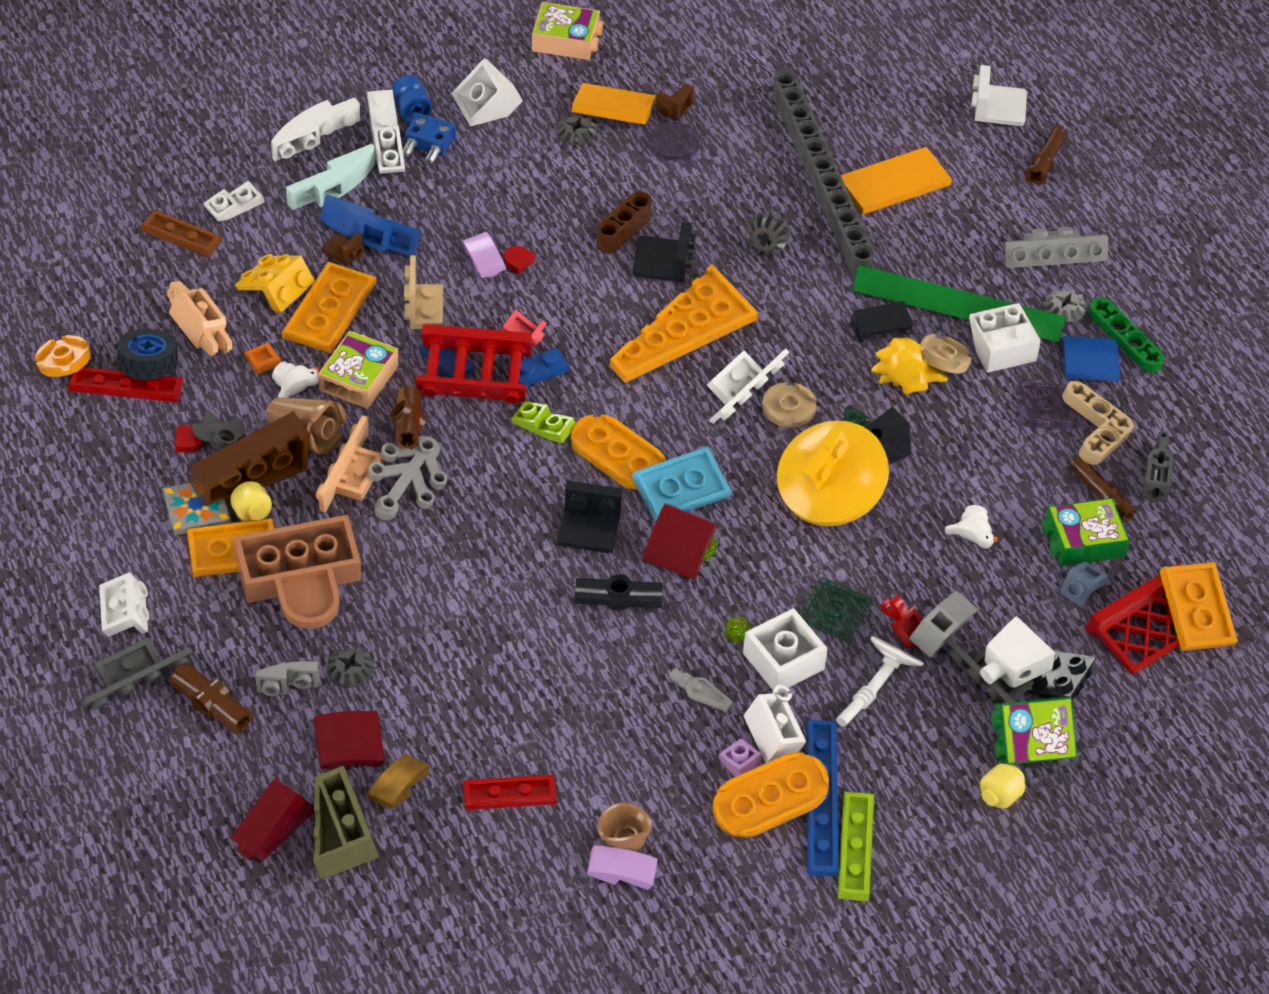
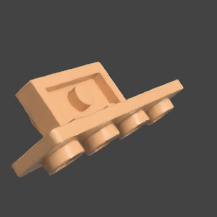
(349, 473)

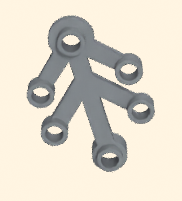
(407, 472)

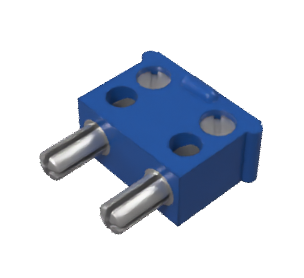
(429, 135)

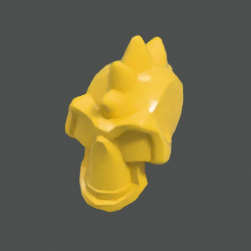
(904, 366)

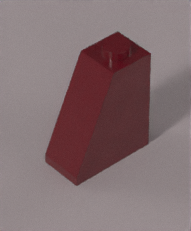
(271, 821)

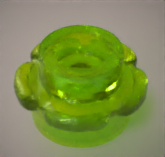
(736, 629)

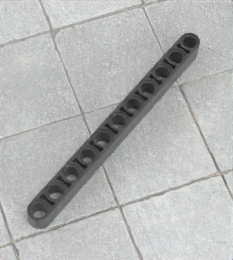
(822, 171)

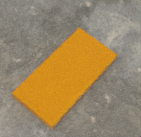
(895, 180)
(329, 307)

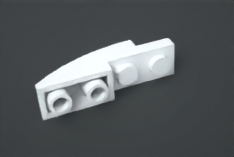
(306, 128)
(385, 132)

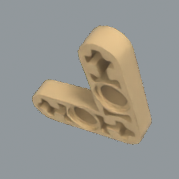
(1115, 428)

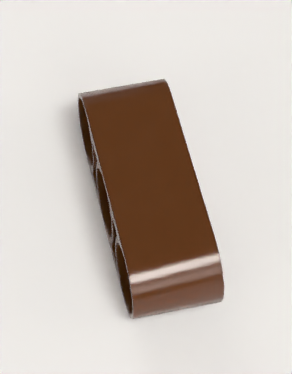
(624, 222)

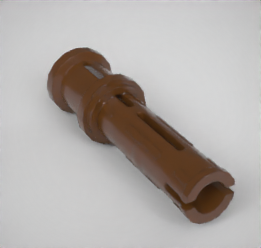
(1044, 160)

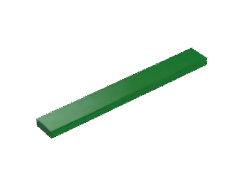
(947, 299)

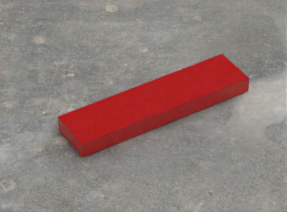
(117, 384)

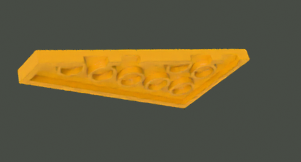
(687, 323)

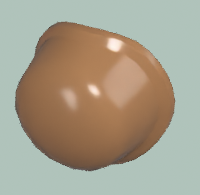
(624, 826)

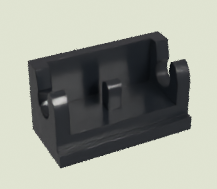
(880, 320)

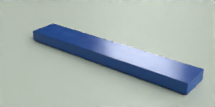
(823, 820)

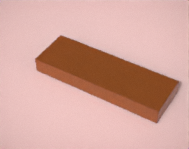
(181, 233)

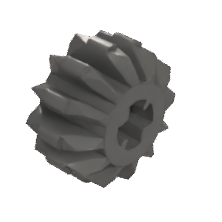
(767, 233)

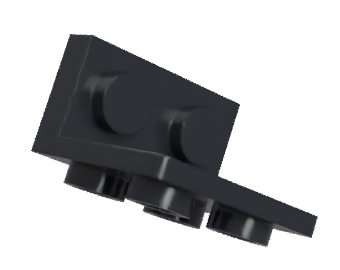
(590, 516)

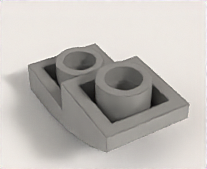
(276, 678)

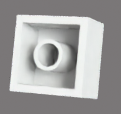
(785, 650)

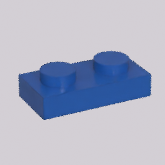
(542, 367)

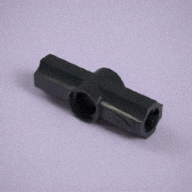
(618, 592)

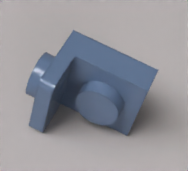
(1082, 582)

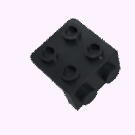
(665, 257)

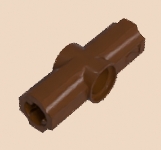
(408, 417)
(211, 698)

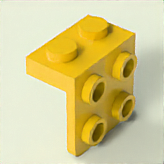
(279, 278)

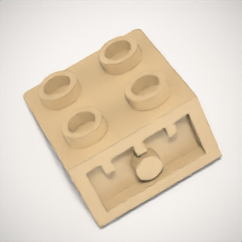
(424, 299)

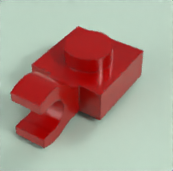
(905, 618)

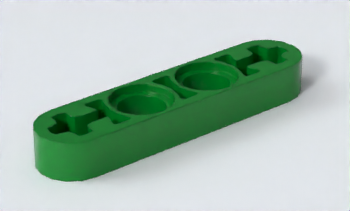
(1129, 333)

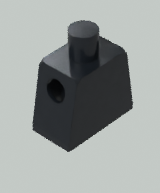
(893, 434)

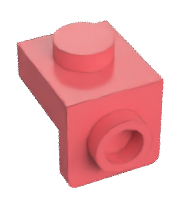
(520, 323)

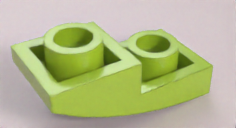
(542, 422)

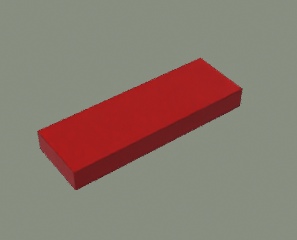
(509, 792)

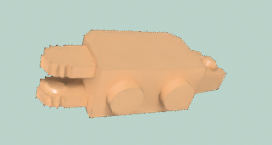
(199, 318)

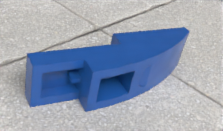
(376, 231)

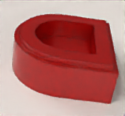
(518, 258)
(186, 440)

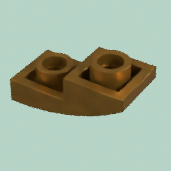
(396, 781)

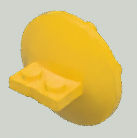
(832, 473)

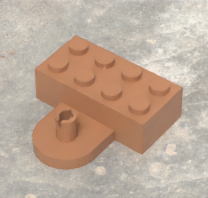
(300, 568)

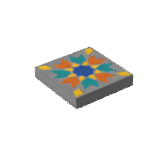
(188, 510)

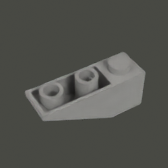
(942, 623)

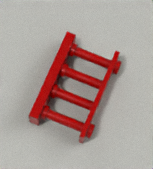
(474, 340)

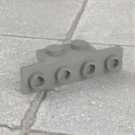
(1055, 248)

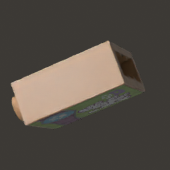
(567, 31)
(358, 369)

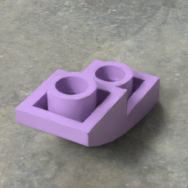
(484, 255)
(740, 758)
(622, 864)

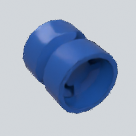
(411, 97)

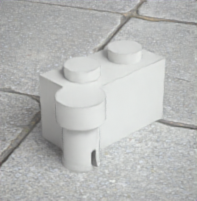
(774, 724)

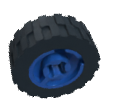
(147, 354)

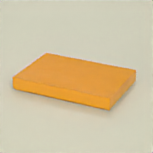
(613, 103)
(213, 546)
(1198, 606)

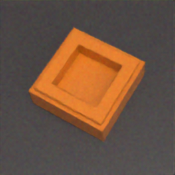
(262, 358)

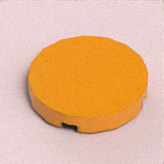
(63, 356)

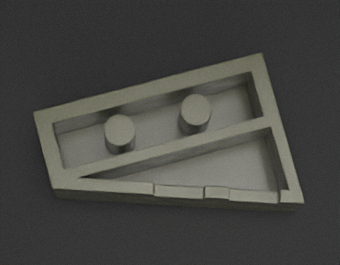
(340, 827)

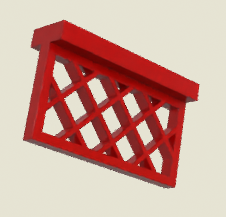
(1122, 610)

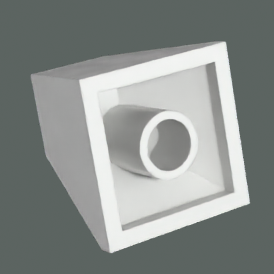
(486, 95)

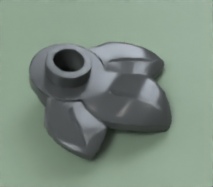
(217, 432)

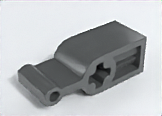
(1158, 471)

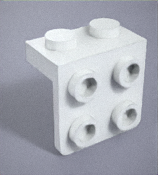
(997, 103)

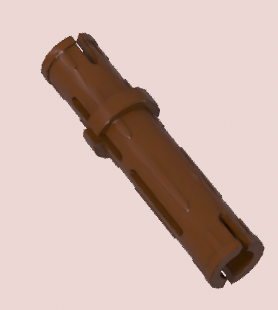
(1102, 488)

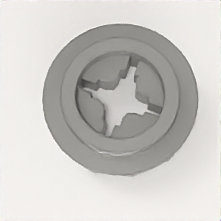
(1072, 311)

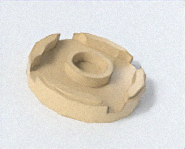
(945, 354)
(788, 412)

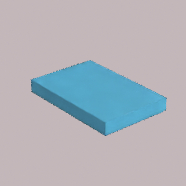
(682, 482)

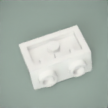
(123, 605)

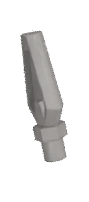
(701, 690)

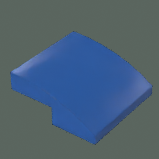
(1090, 358)

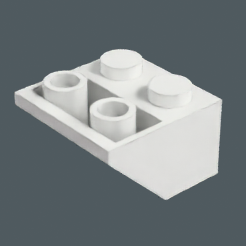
(1004, 337)

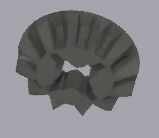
(582, 135)
(356, 674)

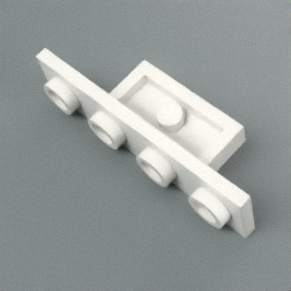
(738, 378)

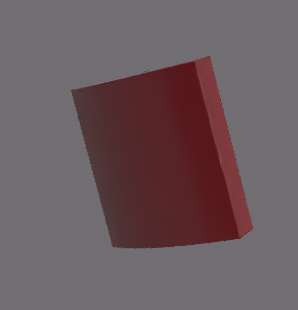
(679, 541)
(348, 739)

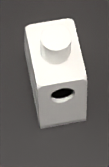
(1016, 655)

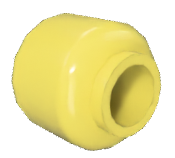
(250, 501)
(1002, 785)

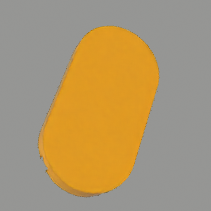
(613, 448)
(770, 795)

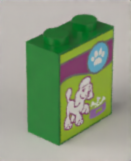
(1085, 532)
(1034, 730)

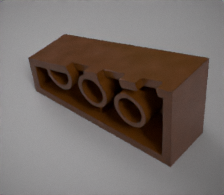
(260, 457)

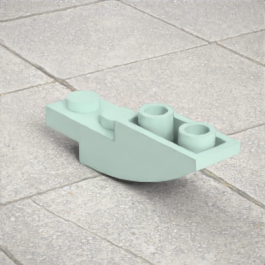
(338, 179)

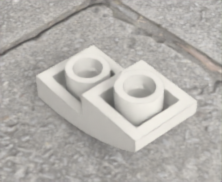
(228, 205)

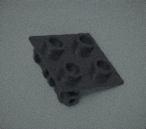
(1066, 676)

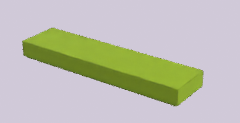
(856, 846)

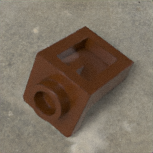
(676, 105)
(344, 248)

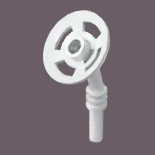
(867, 694)

